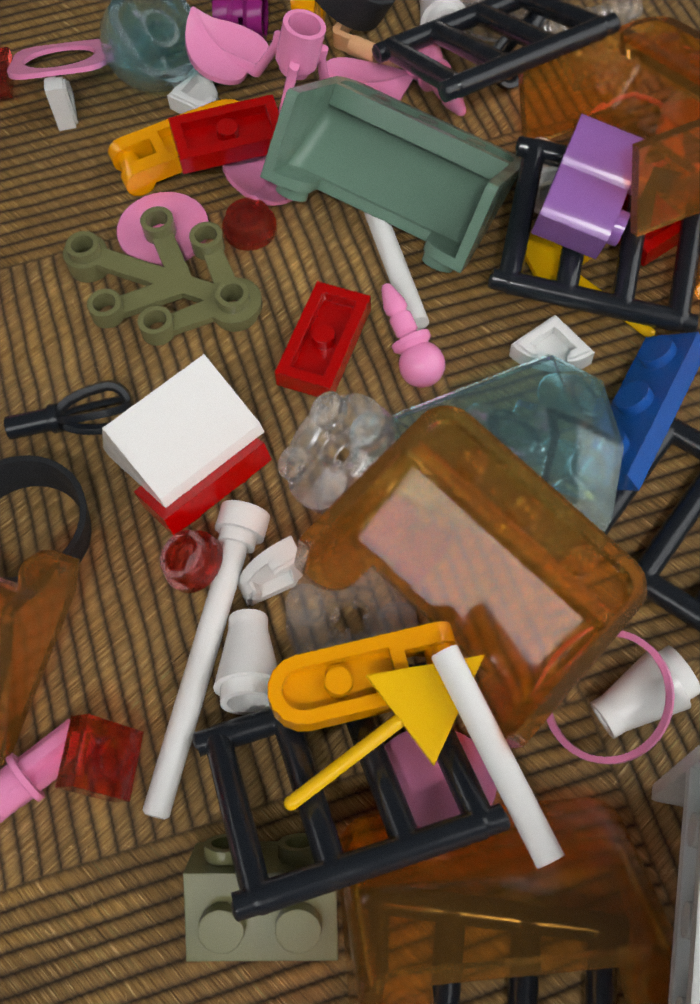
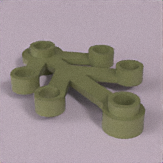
(91, 261)

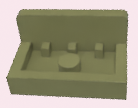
(290, 934)

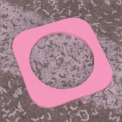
(19, 71)

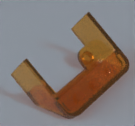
(643, 85)

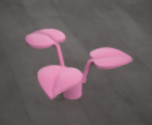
(231, 51)

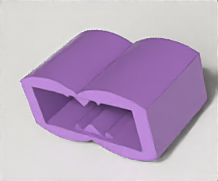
(589, 189)

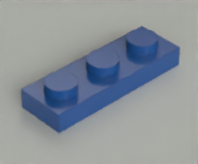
(652, 399)

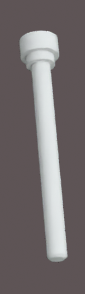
(240, 530)

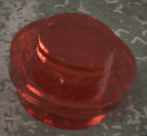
(249, 224)
(191, 560)

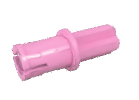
(31, 772)

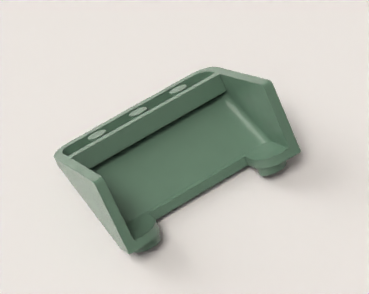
(391, 165)

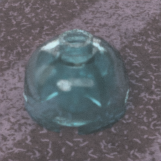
(147, 43)

